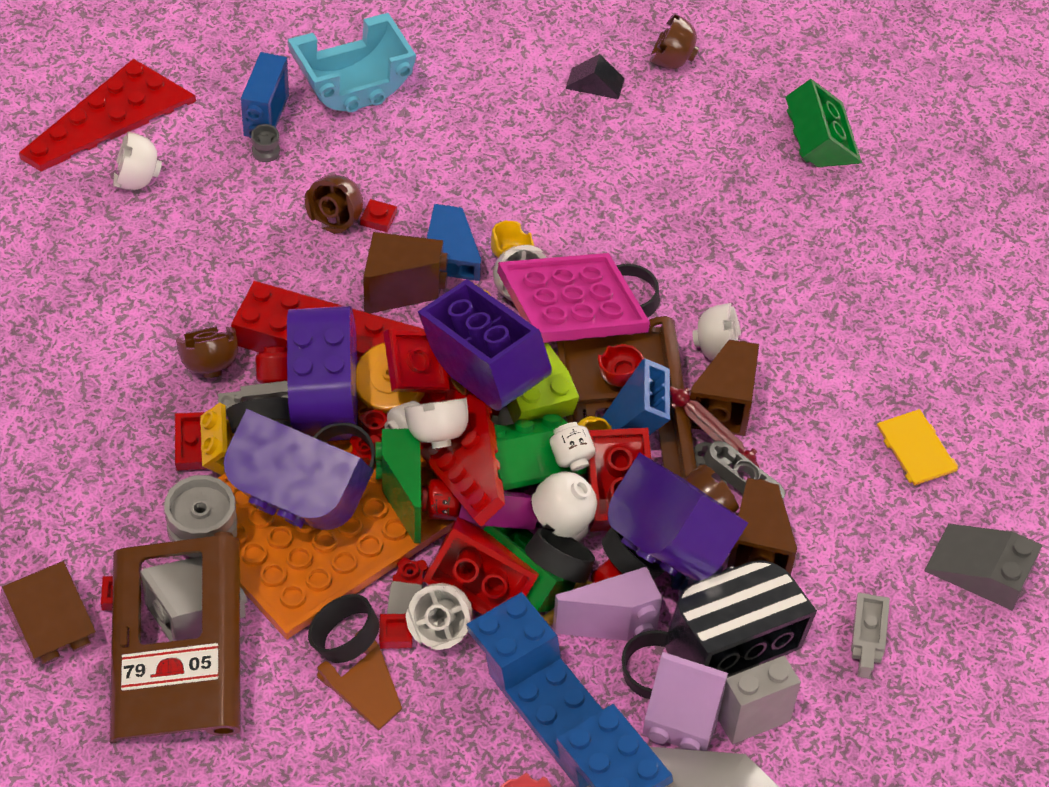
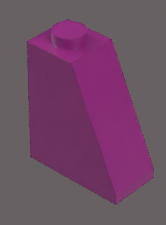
(514, 514)

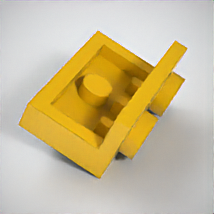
(215, 438)

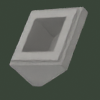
(400, 596)

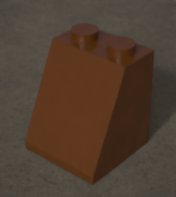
(403, 271)
(729, 385)
(768, 528)
(47, 613)

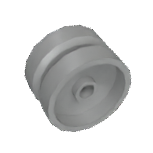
(199, 509)

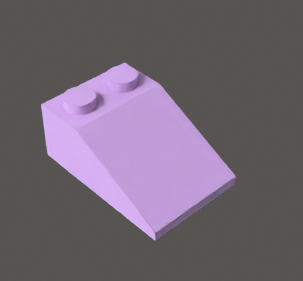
(610, 608)
(684, 703)

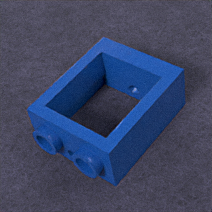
(265, 92)

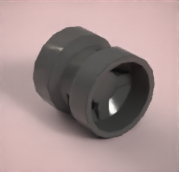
(265, 143)

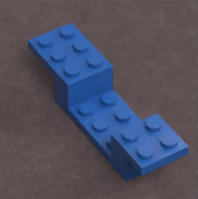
(586, 741)

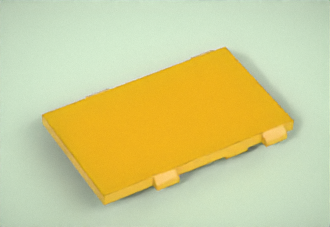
(917, 447)

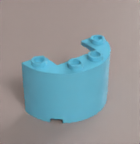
(357, 71)

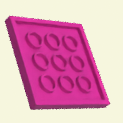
(573, 297)

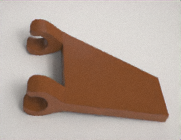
(365, 687)

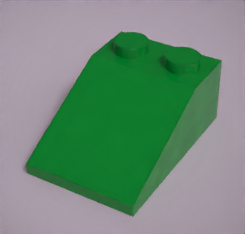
(400, 470)

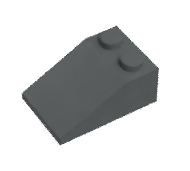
(985, 562)

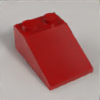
(612, 459)
(479, 567)

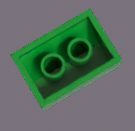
(821, 126)
(526, 451)
(547, 585)

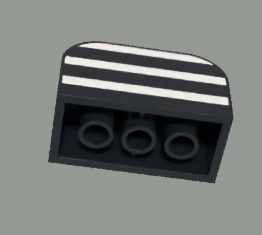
(740, 618)

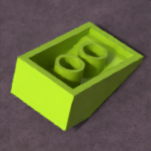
(550, 396)

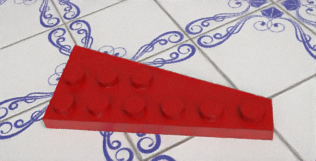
(111, 110)
(471, 464)

